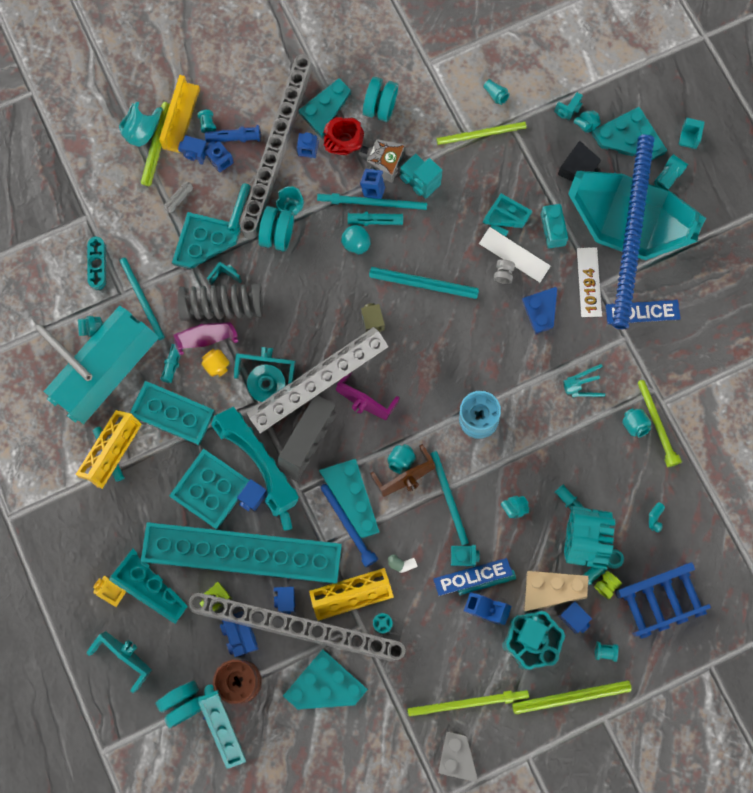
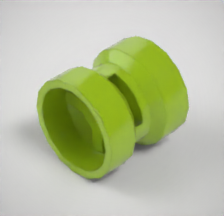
(607, 585)

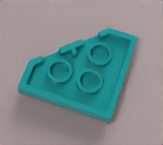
(623, 134)
(202, 240)
(324, 685)

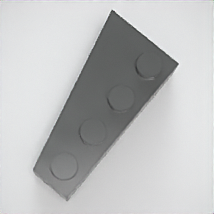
(305, 437)

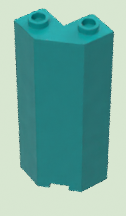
(108, 358)

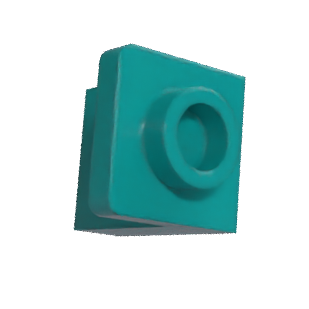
(567, 112)

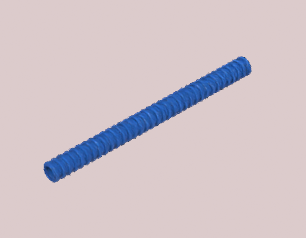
(633, 231)

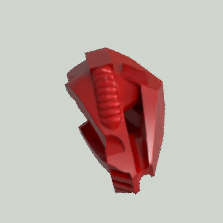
(343, 135)

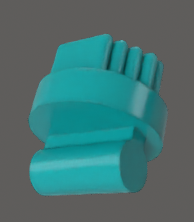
(588, 121)
(89, 325)
(515, 506)

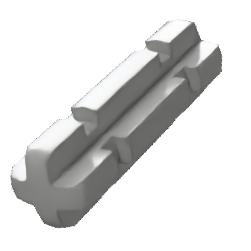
(178, 197)

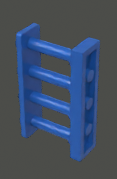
(665, 580)

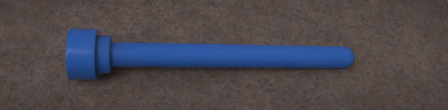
(367, 556)

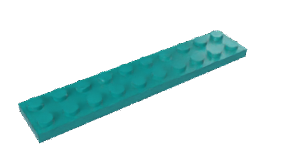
(241, 553)

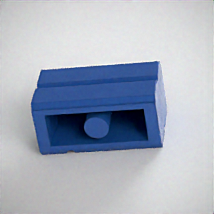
(240, 637)

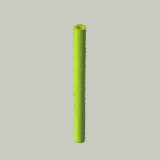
(481, 133)

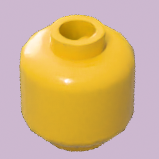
(215, 363)

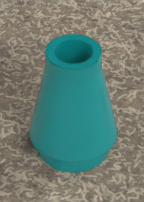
(497, 92)

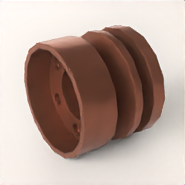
(227, 677)

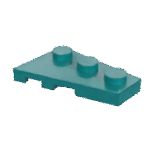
(325, 106)

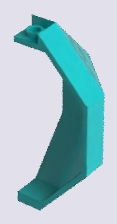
(604, 205)

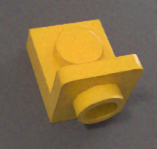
(108, 591)

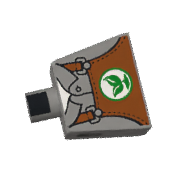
(384, 157)

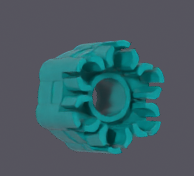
(585, 537)
(526, 657)

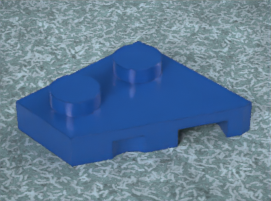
(541, 309)

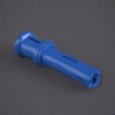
(242, 134)

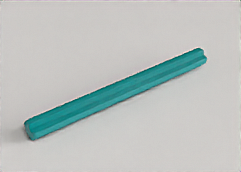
(423, 282)

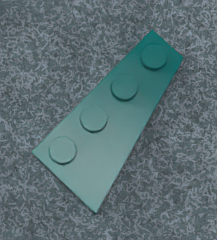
(349, 490)
(147, 587)

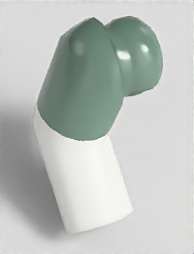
(400, 565)

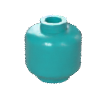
(637, 422)
(401, 458)

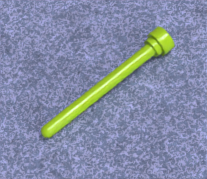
(671, 457)

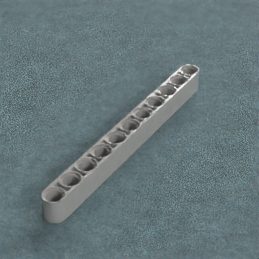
(276, 137)
(286, 629)

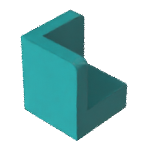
(691, 133)

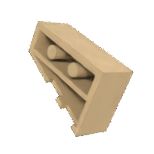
(553, 589)

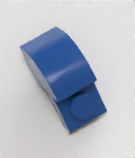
(487, 609)

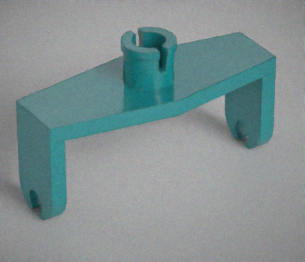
(266, 355)
(125, 653)

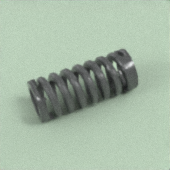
(255, 308)

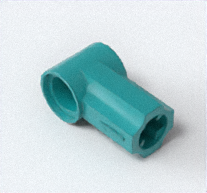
(672, 170)

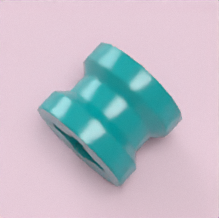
(382, 621)

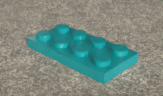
(172, 413)

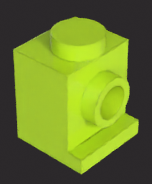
(220, 592)

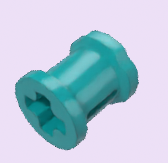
(206, 121)
(606, 651)

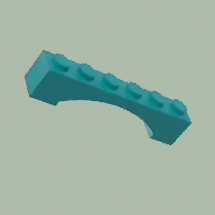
(232, 427)

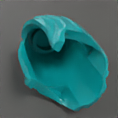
(137, 127)

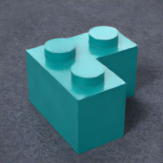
(421, 175)

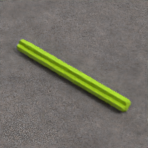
(571, 697)

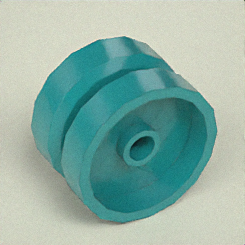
(380, 99)
(276, 228)
(180, 702)

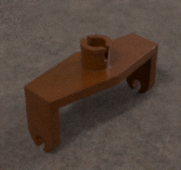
(407, 478)

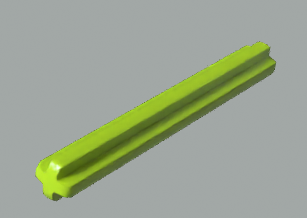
(155, 149)

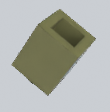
(372, 317)

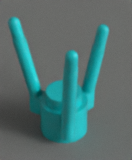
(573, 384)

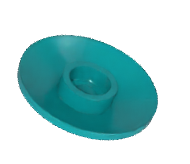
(258, 376)

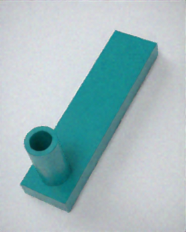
(221, 727)

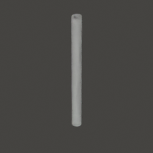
(63, 352)

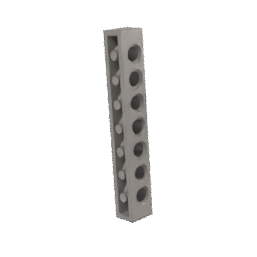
(317, 379)

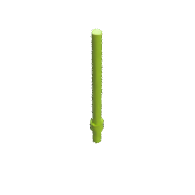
(507, 697)

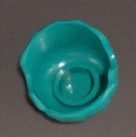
(290, 199)
(356, 239)

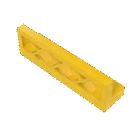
(179, 114)
(112, 449)
(351, 597)

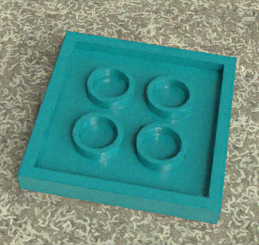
(209, 489)

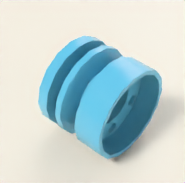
(479, 404)

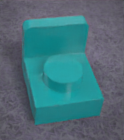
(464, 556)

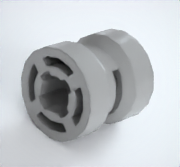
(504, 271)

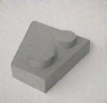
(457, 758)

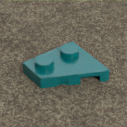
(507, 213)

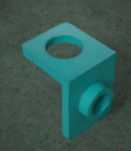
(229, 270)

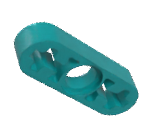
(101, 270)

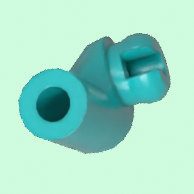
(654, 516)
(285, 520)

